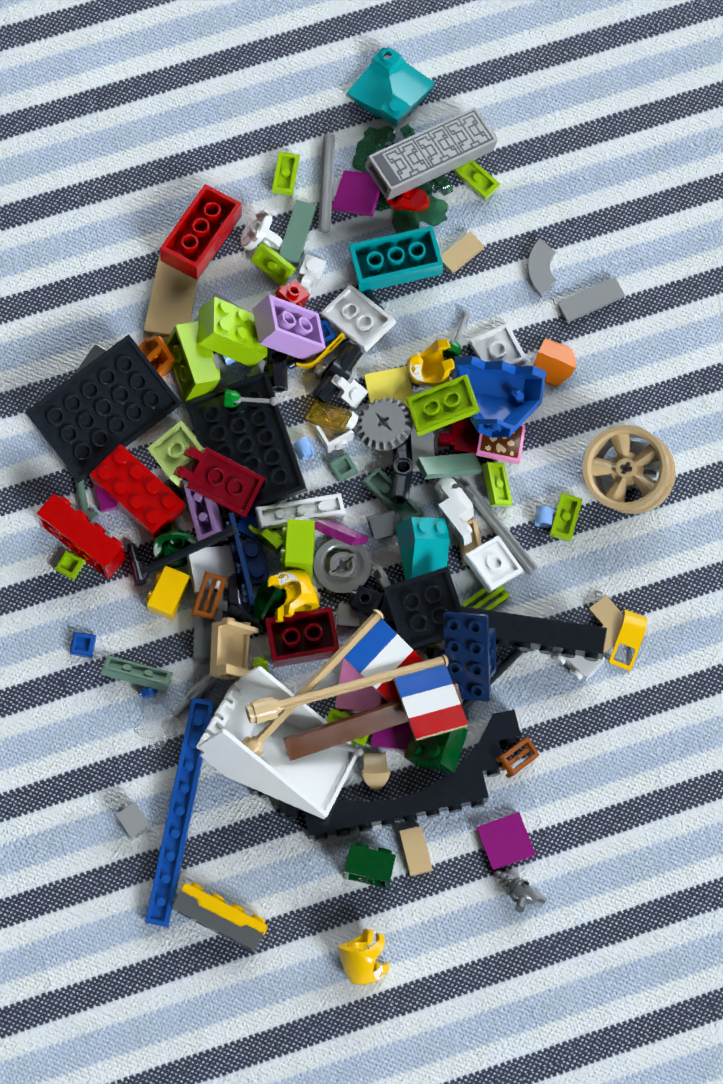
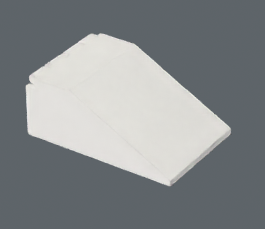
(305, 782)

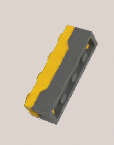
(220, 917)

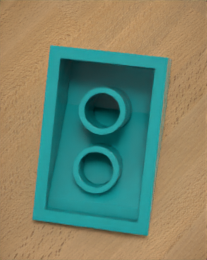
(423, 545)

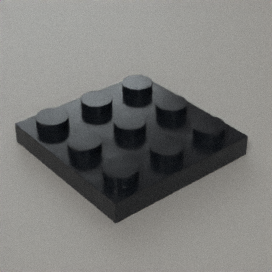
(420, 606)

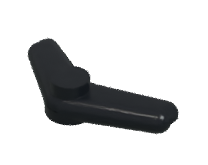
(237, 608)

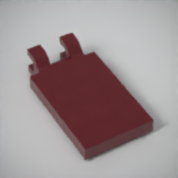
(462, 438)
(220, 480)

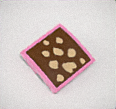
(503, 448)

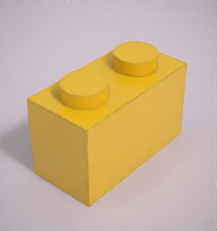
(168, 592)

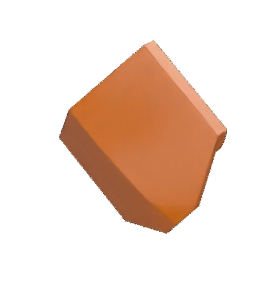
(158, 354)
(556, 361)

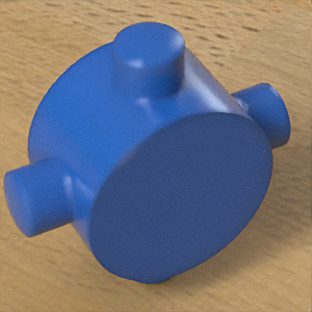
(516, 395)
(147, 692)

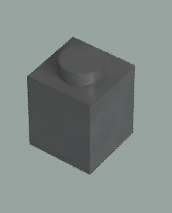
(383, 524)

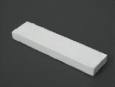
(306, 509)

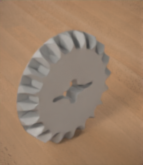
(381, 437)
(342, 581)

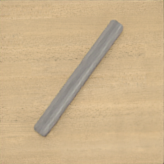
(326, 183)
(500, 529)

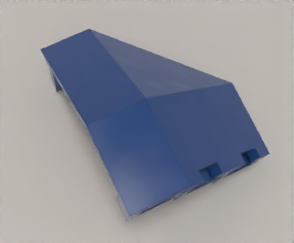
(491, 386)

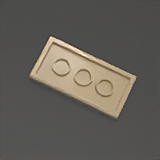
(170, 300)

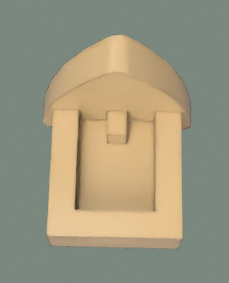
(375, 770)

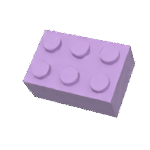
(288, 328)

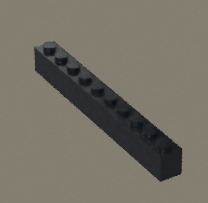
(536, 633)

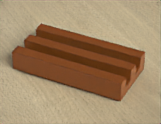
(203, 614)
(506, 765)

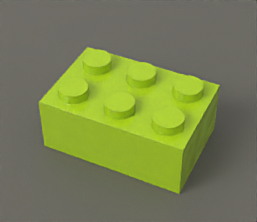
(230, 332)
(193, 363)
(298, 546)

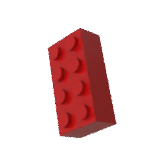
(201, 232)
(137, 492)
(81, 535)

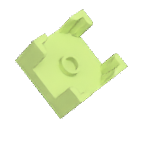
(170, 448)

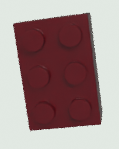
(302, 637)

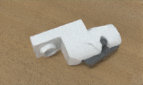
(456, 507)

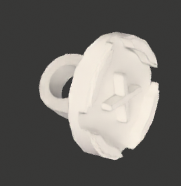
(259, 232)

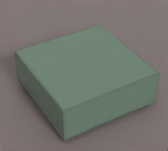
(343, 468)

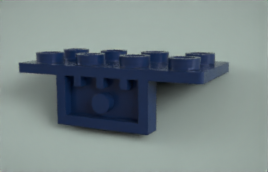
(251, 563)
(470, 653)

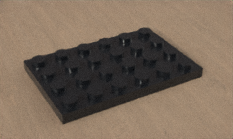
(102, 407)
(250, 436)

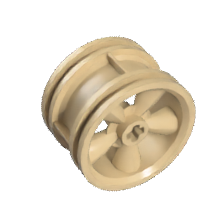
(595, 466)

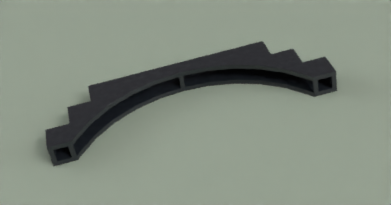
(451, 793)

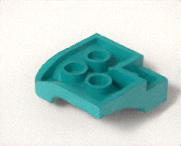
(390, 87)

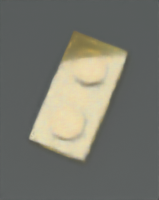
(328, 416)

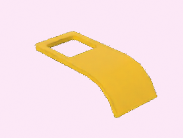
(323, 356)
(631, 635)

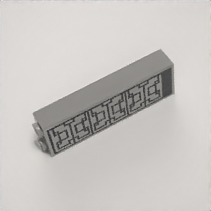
(431, 153)

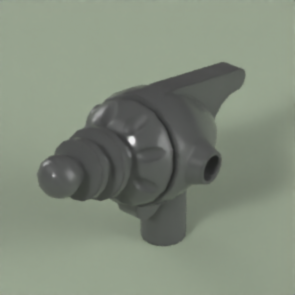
(520, 891)

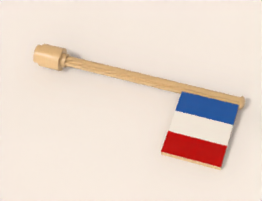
(369, 651)
(422, 687)

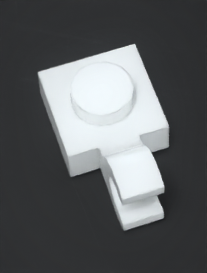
(311, 271)
(350, 392)

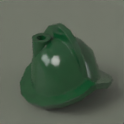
(171, 541)
(268, 601)

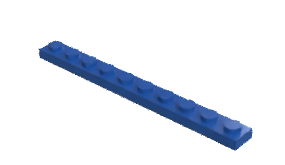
(179, 815)

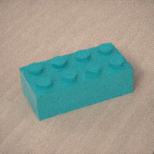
(395, 259)

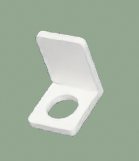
(338, 443)

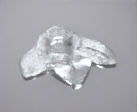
(153, 726)

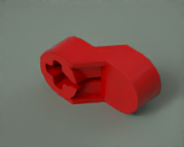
(412, 200)

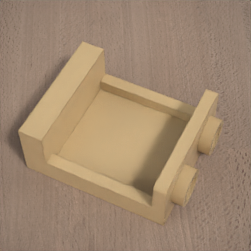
(230, 648)

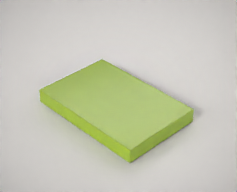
(442, 405)

